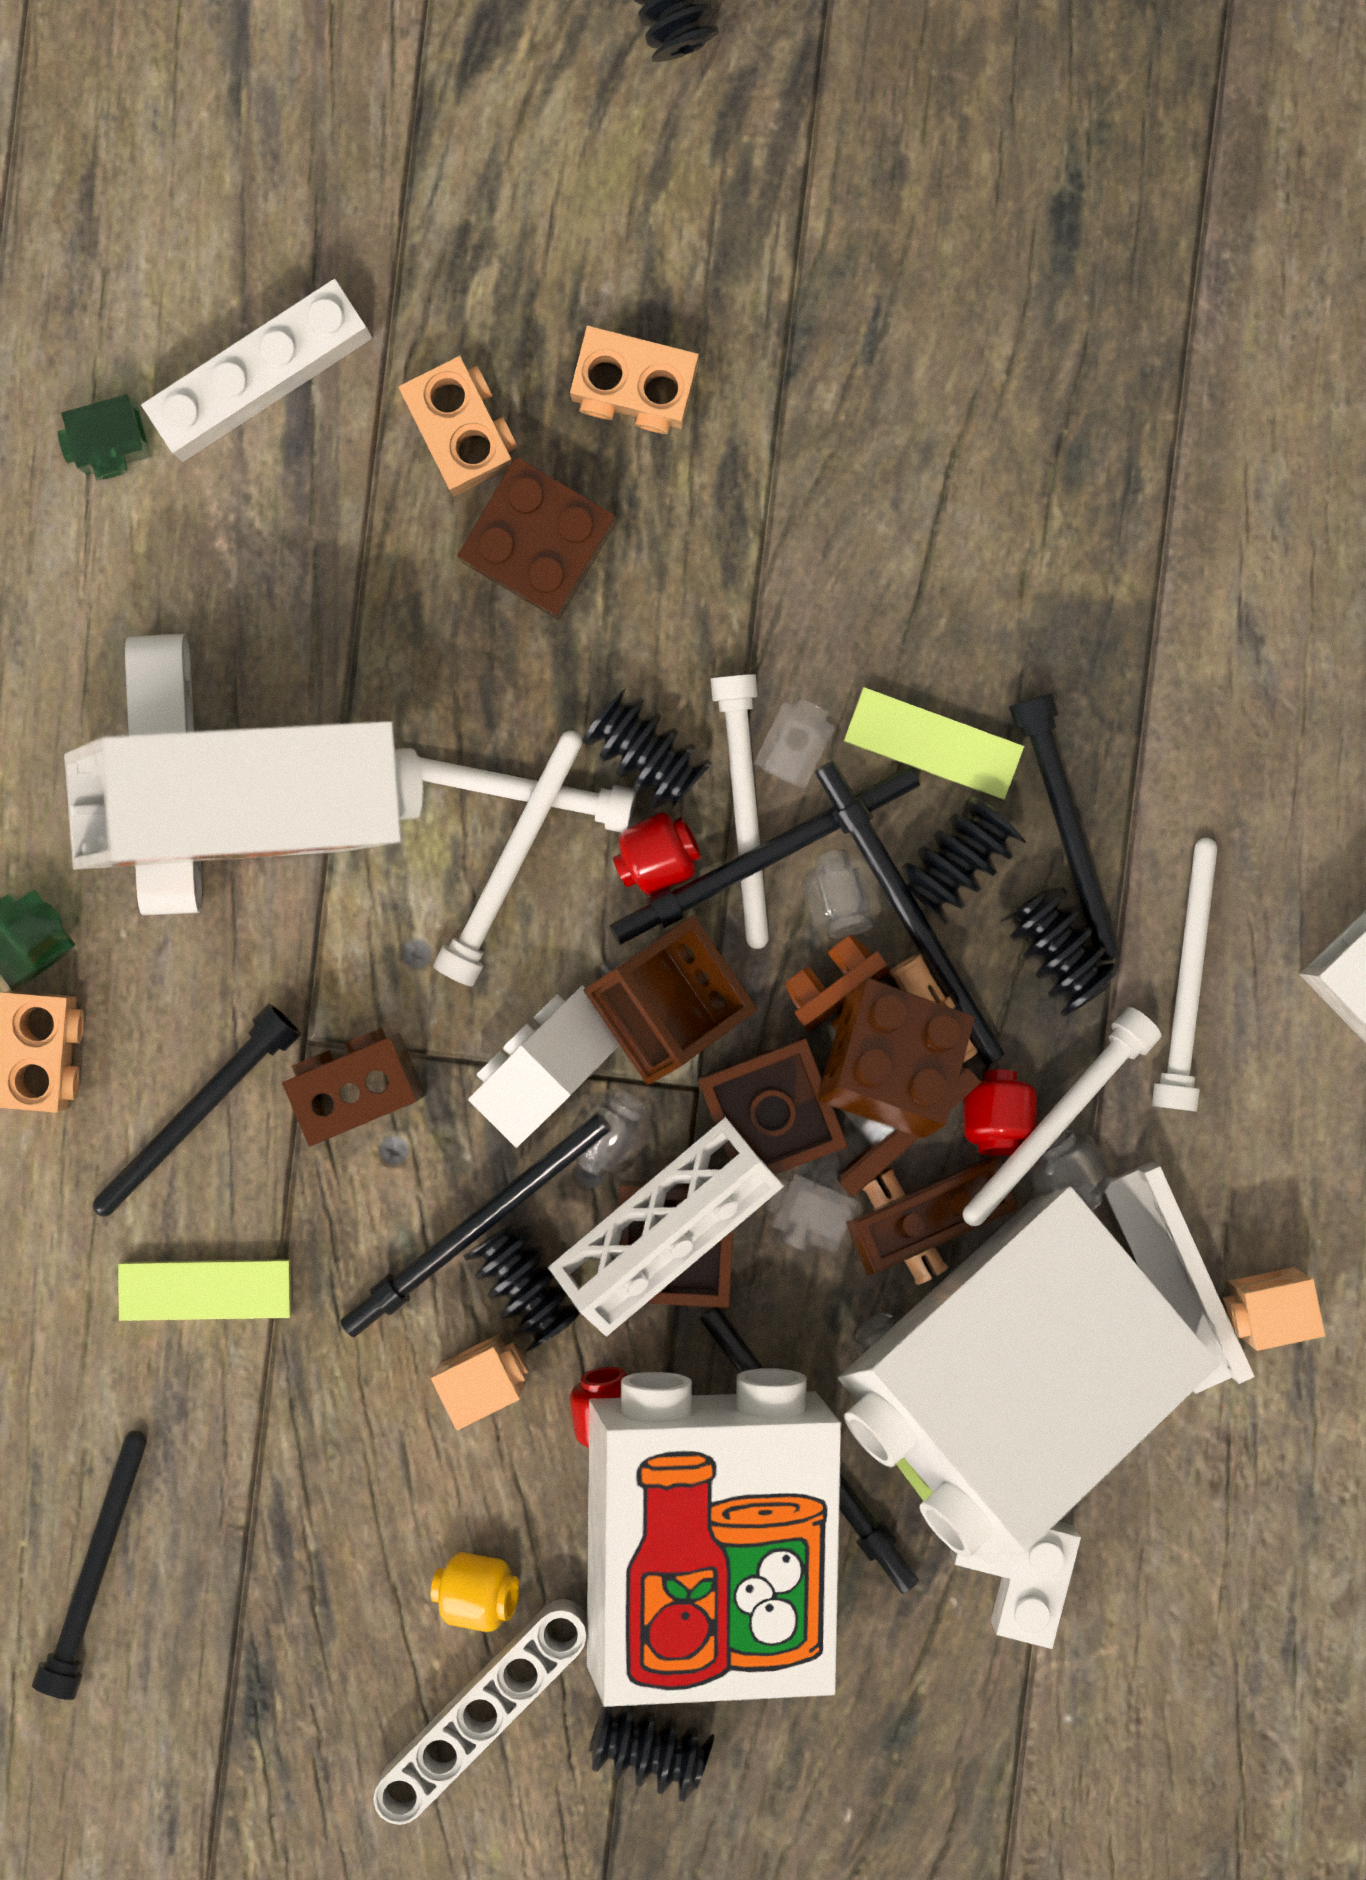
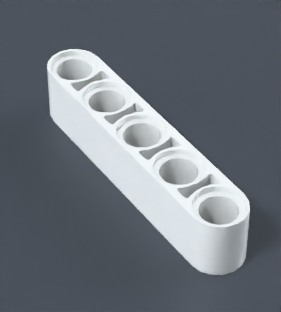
(162, 704)
(473, 1737)

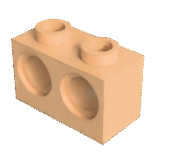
(639, 364)
(448, 430)
(54, 1054)
(1274, 1308)
(480, 1380)

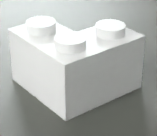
(543, 1066)
(1030, 1585)

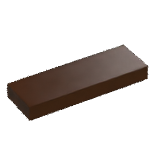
(878, 1157)
(923, 1218)

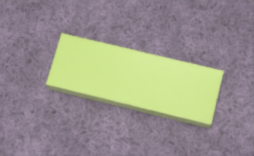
(933, 743)
(205, 1289)

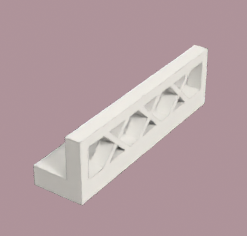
(671, 1235)
(1172, 1262)

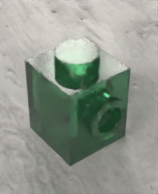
(104, 437)
(29, 938)

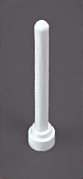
(735, 699)
(609, 806)
(462, 956)
(1131, 1036)
(1177, 1086)

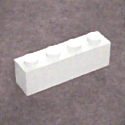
(257, 371)

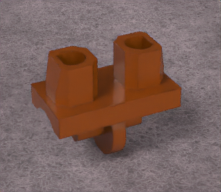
(815, 1001)

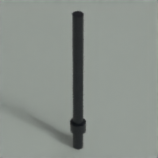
(854, 817)
(667, 906)
(393, 1291)
(874, 1537)

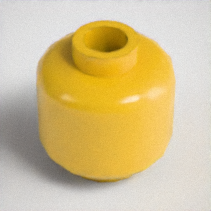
(475, 1592)

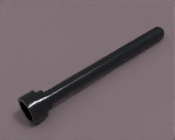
(1036, 721)
(271, 1032)
(59, 1673)

